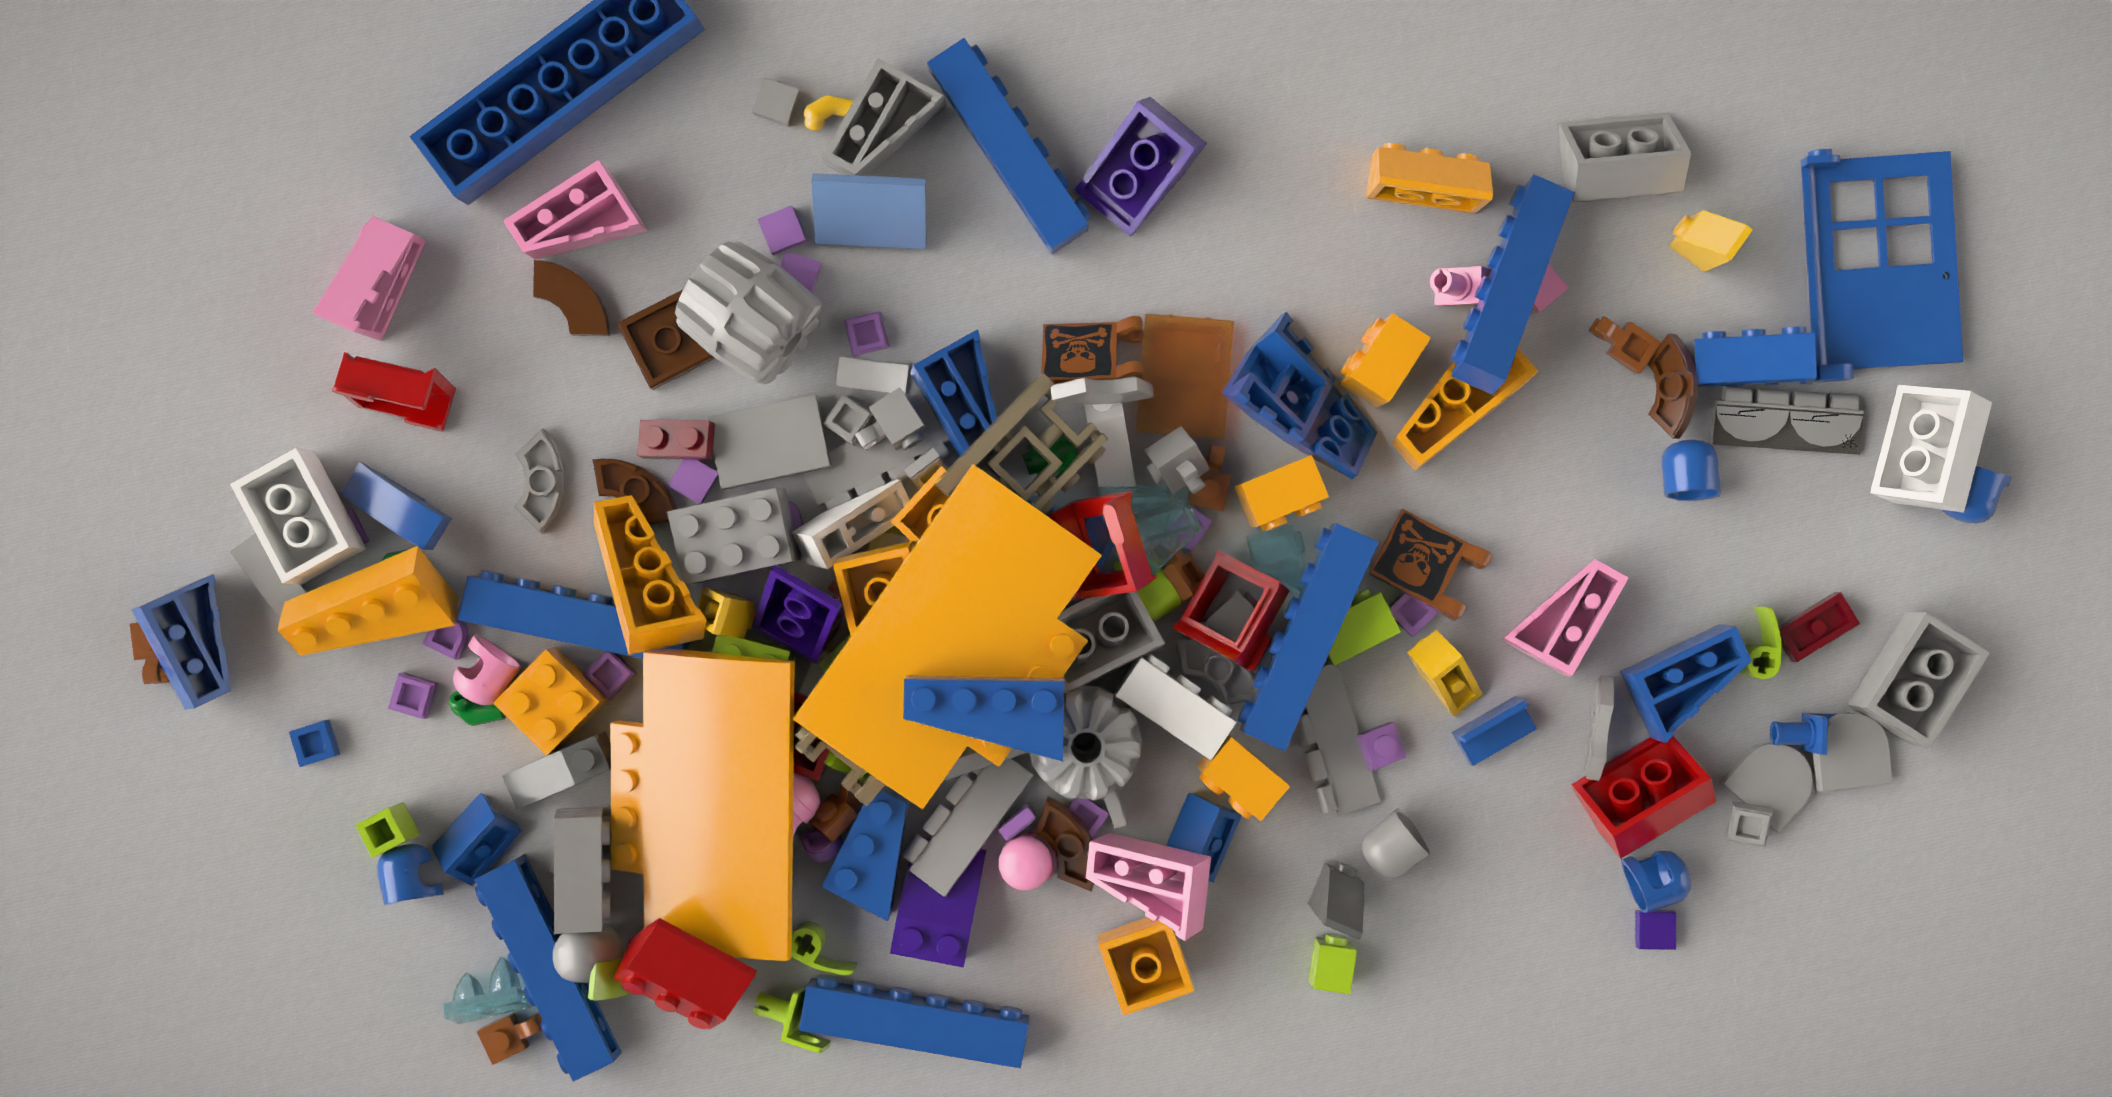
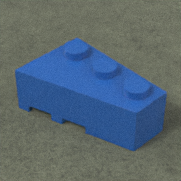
(1756, 358)
(958, 390)
(188, 641)
(870, 855)

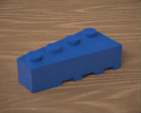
(999, 710)

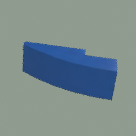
(396, 507)

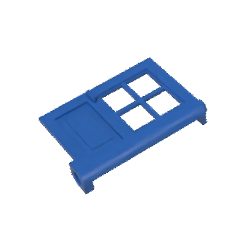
(1881, 312)

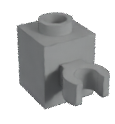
(895, 421)
(1177, 462)

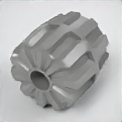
(747, 311)
(1110, 758)

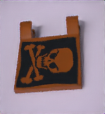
(1089, 350)
(1422, 560)

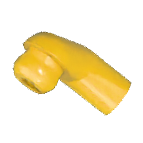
(824, 108)

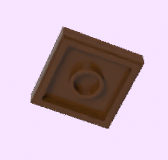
(660, 344)

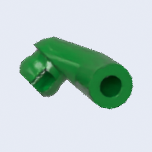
(473, 713)

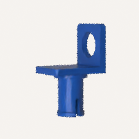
(1810, 733)

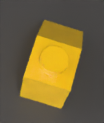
(1708, 239)
(726, 612)
(1445, 672)

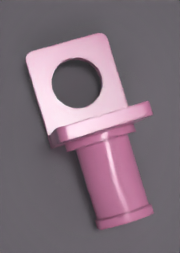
(1457, 285)

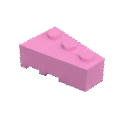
(575, 215)
(371, 279)
(1569, 619)
(1153, 877)

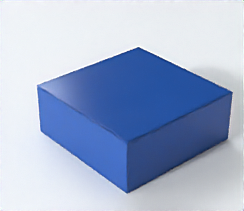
(314, 743)

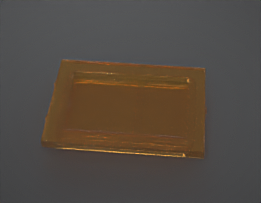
(1188, 371)

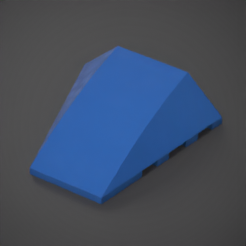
(1298, 401)

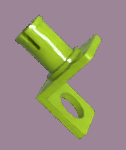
(790, 1015)

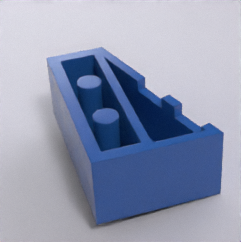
(1683, 677)

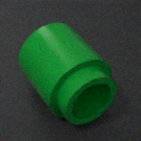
(1061, 449)

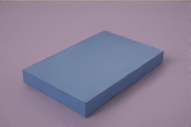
(869, 211)

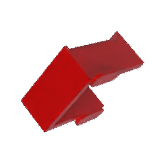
(396, 391)
(1124, 535)
(1253, 639)

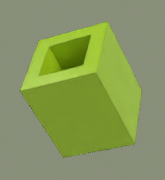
(387, 829)
(1332, 964)

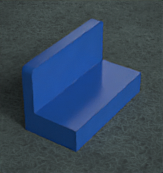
(1494, 730)
(1204, 830)
(474, 840)

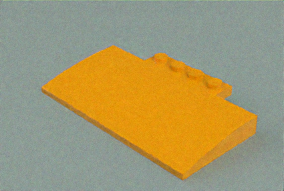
(964, 603)
(710, 798)

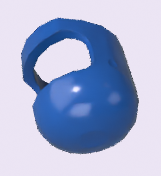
(1690, 471)
(1982, 497)
(399, 874)
(1657, 880)

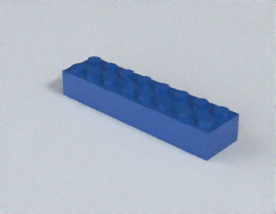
(551, 90)

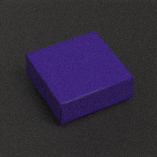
(1655, 930)

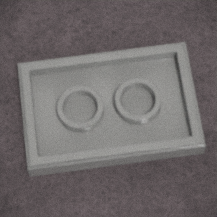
(769, 442)

